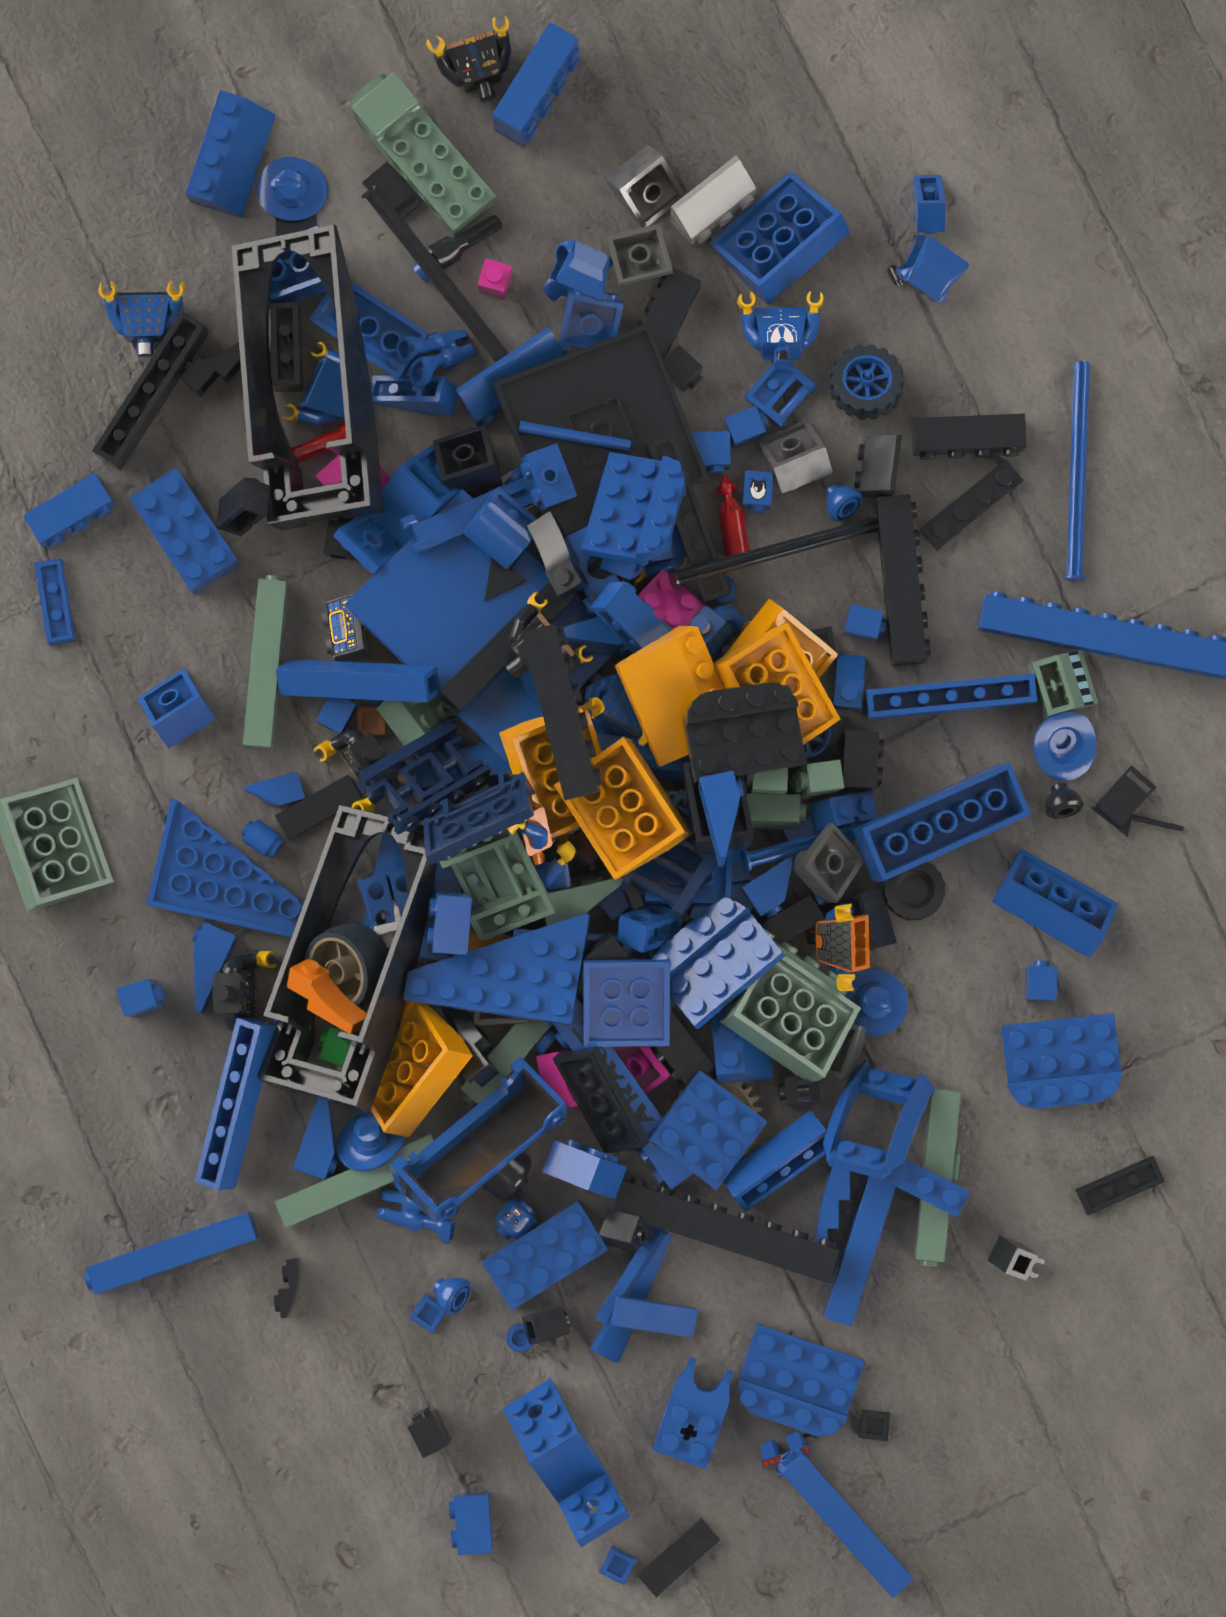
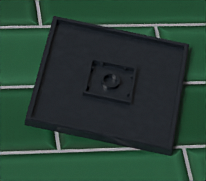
(603, 390)

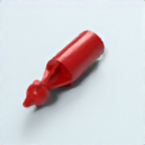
(731, 520)

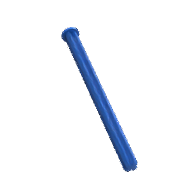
(1078, 472)
(786, 849)

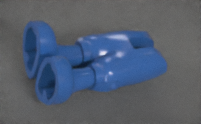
(447, 353)
(412, 1218)

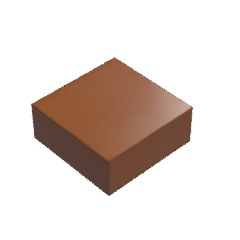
(370, 721)

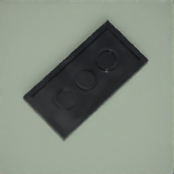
(601, 1100)

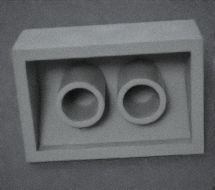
(713, 202)

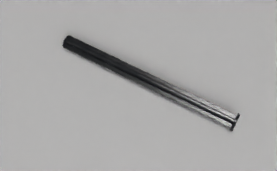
(435, 272)
(772, 552)

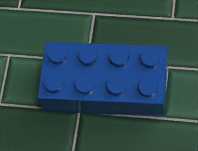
(536, 85)
(185, 531)
(545, 1255)

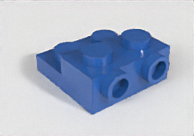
(589, 320)

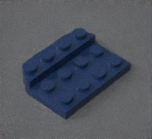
(478, 817)

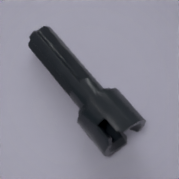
(449, 249)

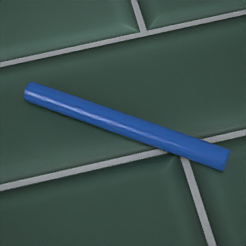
(575, 436)

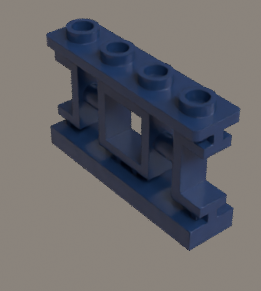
(411, 760)

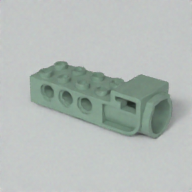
(421, 153)

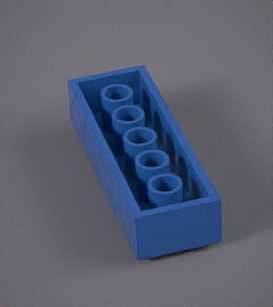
(941, 821)

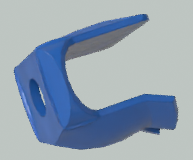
(931, 268)
(578, 269)

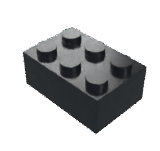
(742, 832)

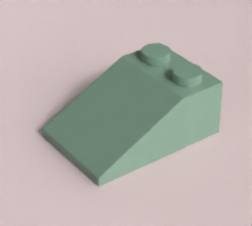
(582, 895)

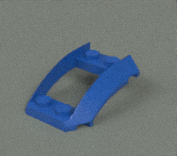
(887, 1086)

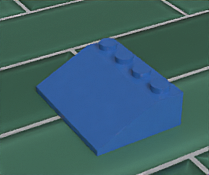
(780, 237)

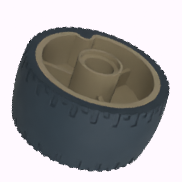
(353, 957)

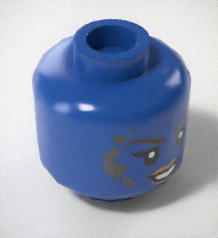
(515, 1218)

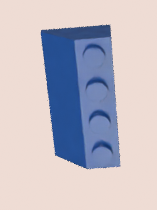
(230, 154)
(478, 393)
(1055, 903)

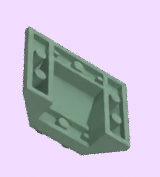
(501, 884)

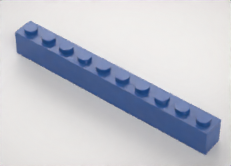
(1103, 635)

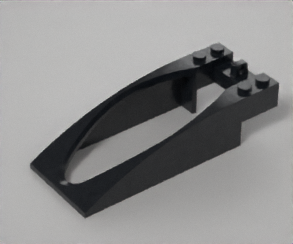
(266, 440)
(294, 1036)

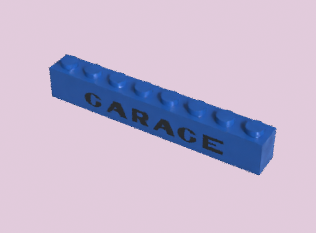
(667, 1168)

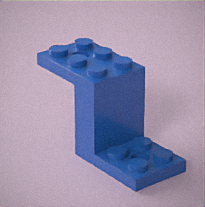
(411, 490)
(566, 1462)

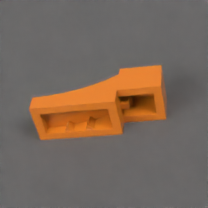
(324, 996)

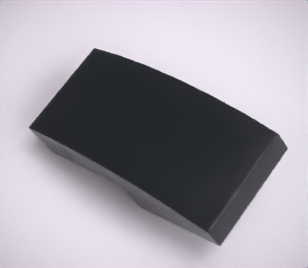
(287, 1296)

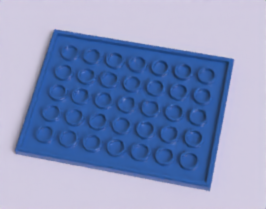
(435, 614)

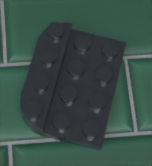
(744, 731)

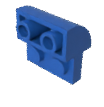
(501, 528)

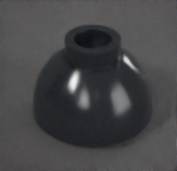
(1063, 802)

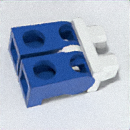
(380, 908)

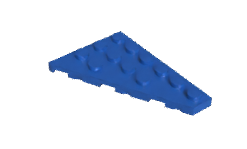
(213, 880)
(518, 977)

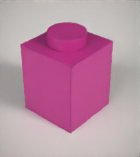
(495, 279)

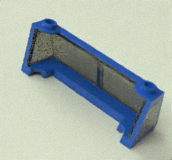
(479, 1143)

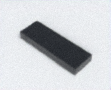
(317, 807)
(1119, 1185)
(678, 1557)

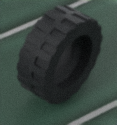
(925, 908)

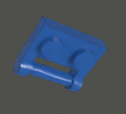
(773, 386)

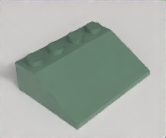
(52, 844)
(793, 1019)

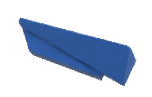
(633, 1283)

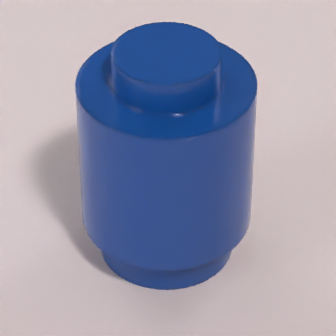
(262, 838)

